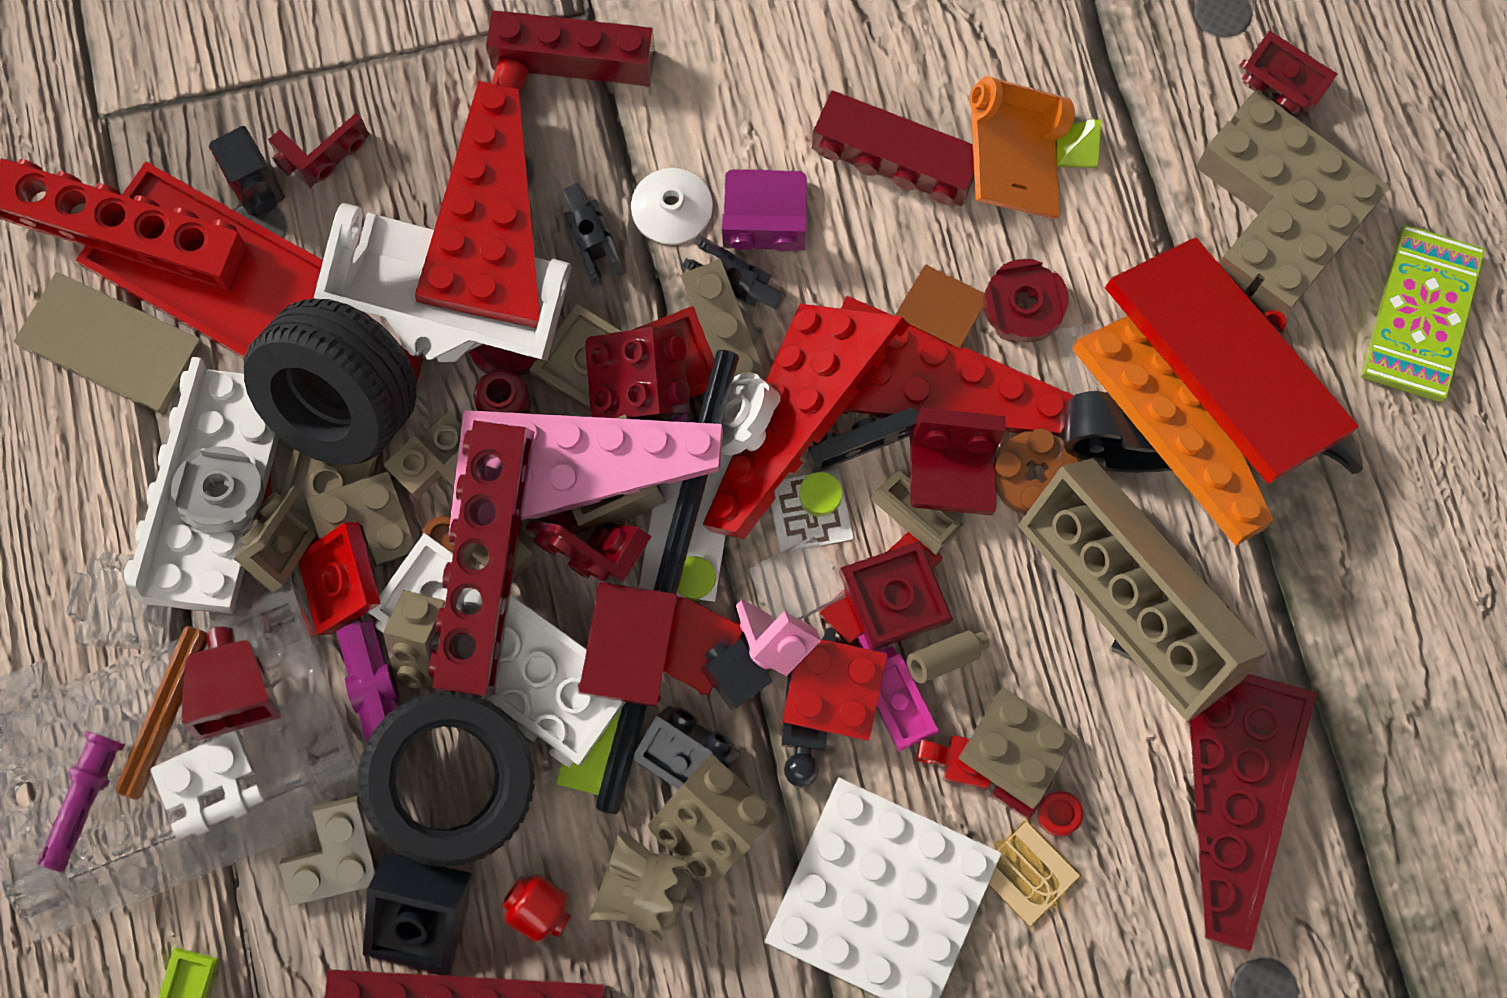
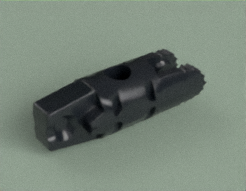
(591, 234)
(753, 282)

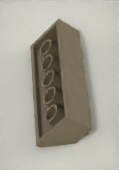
(1140, 588)

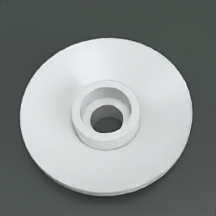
(676, 222)

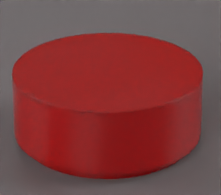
(1060, 813)

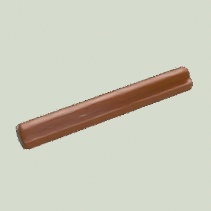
(159, 717)

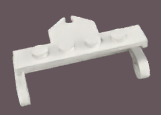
(383, 281)

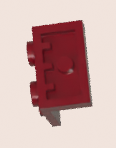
(954, 461)
(608, 553)

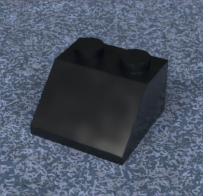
(415, 913)

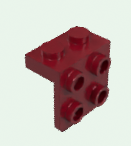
(1288, 74)
(637, 373)

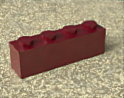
(573, 47)
(894, 148)

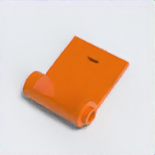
(1017, 145)

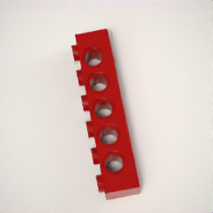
(211, 264)

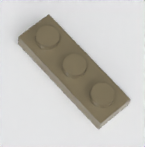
(721, 316)

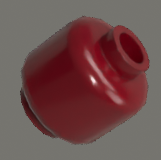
(502, 392)

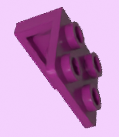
(764, 210)

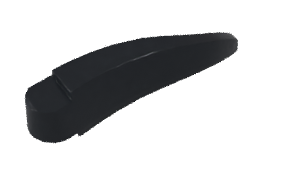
(1103, 432)

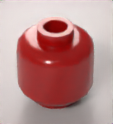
(536, 908)

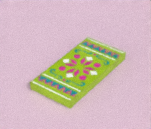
(1423, 313)

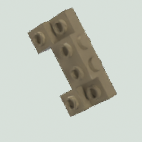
(435, 456)

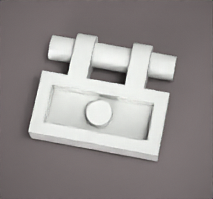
(202, 772)

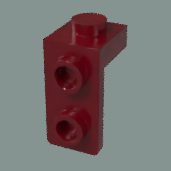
(323, 159)

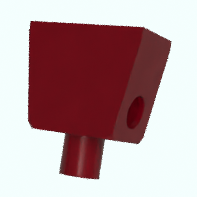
(226, 687)

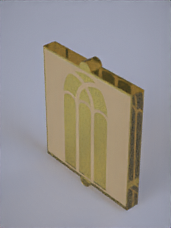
(1030, 874)

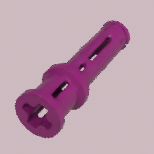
(87, 780)

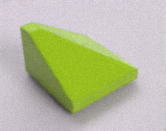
(1080, 145)

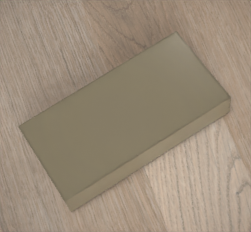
(929, 526)

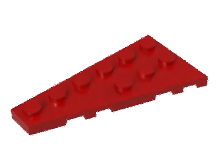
(816, 381)

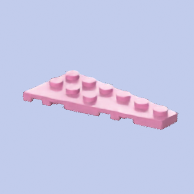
(596, 458)

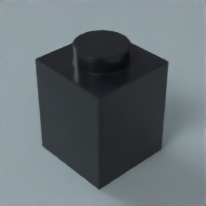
(734, 673)

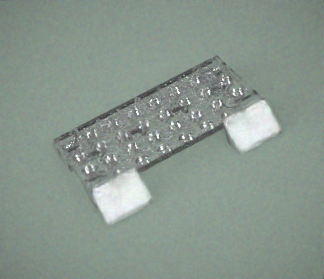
(130, 843)

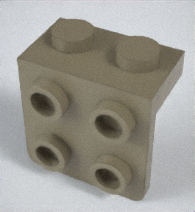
(711, 820)

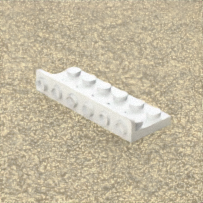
(173, 559)
(536, 666)

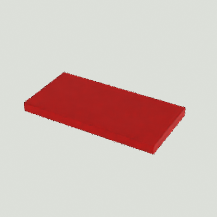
(265, 283)
(1231, 359)

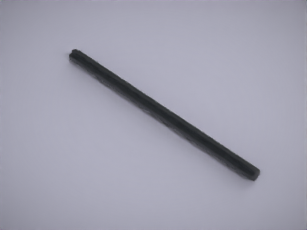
(667, 581)

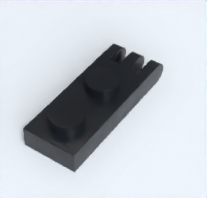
(863, 438)

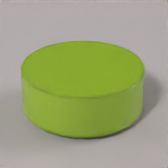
(820, 494)
(697, 578)

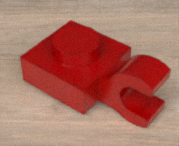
(955, 769)

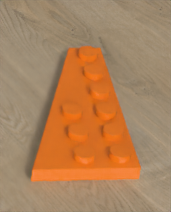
(1176, 426)

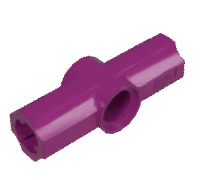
(369, 678)

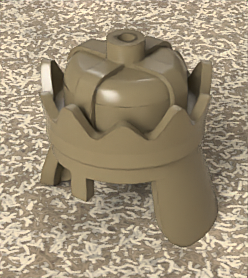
(643, 888)

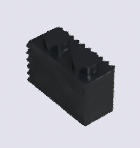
(247, 171)

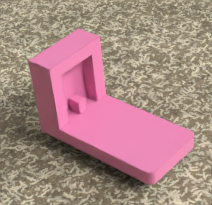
(776, 643)

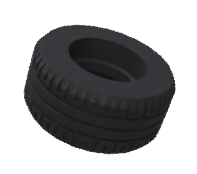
(330, 381)

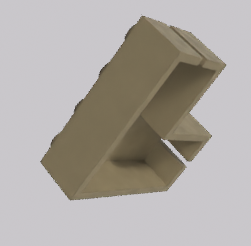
(1304, 198)

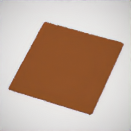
(941, 306)

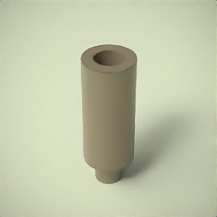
(946, 655)

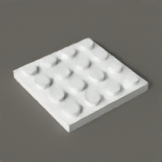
(882, 896)

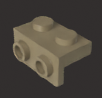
(276, 540)

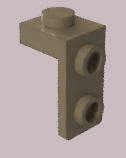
(410, 637)

